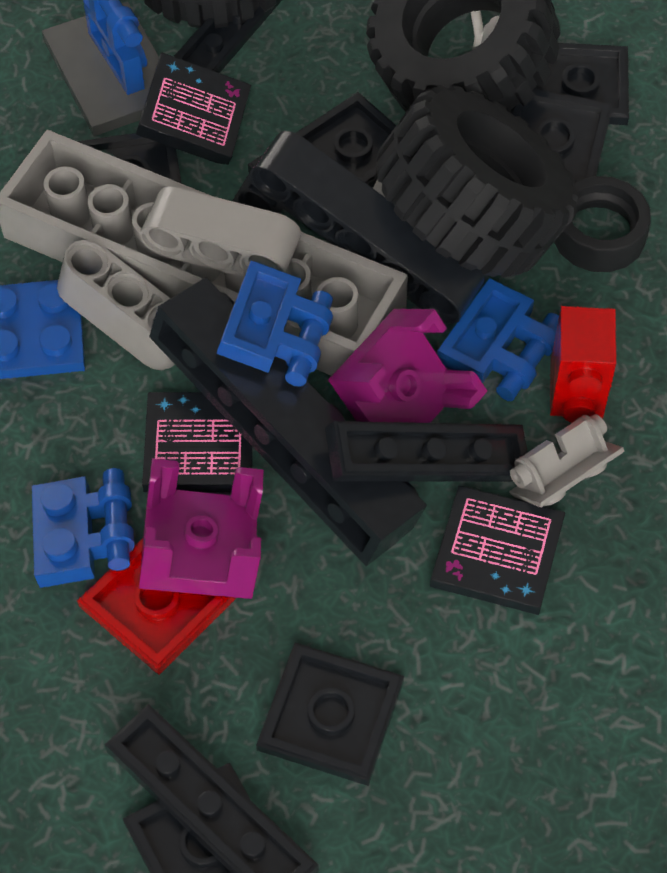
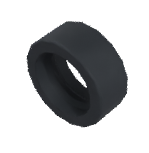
(613, 254)

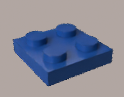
(38, 331)

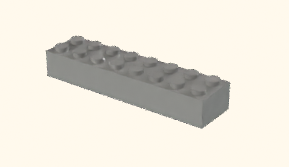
(81, 193)

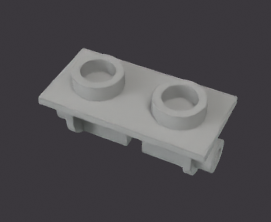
(546, 476)

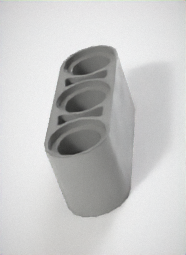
(218, 232)
(99, 286)

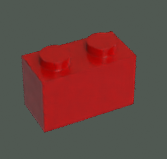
(582, 362)

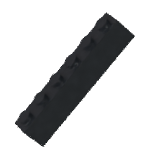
(282, 424)

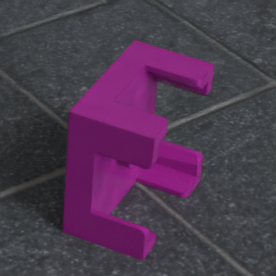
(401, 376)
(201, 538)

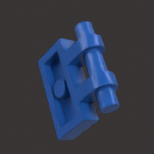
(118, 39)
(259, 319)
(487, 330)
(64, 532)

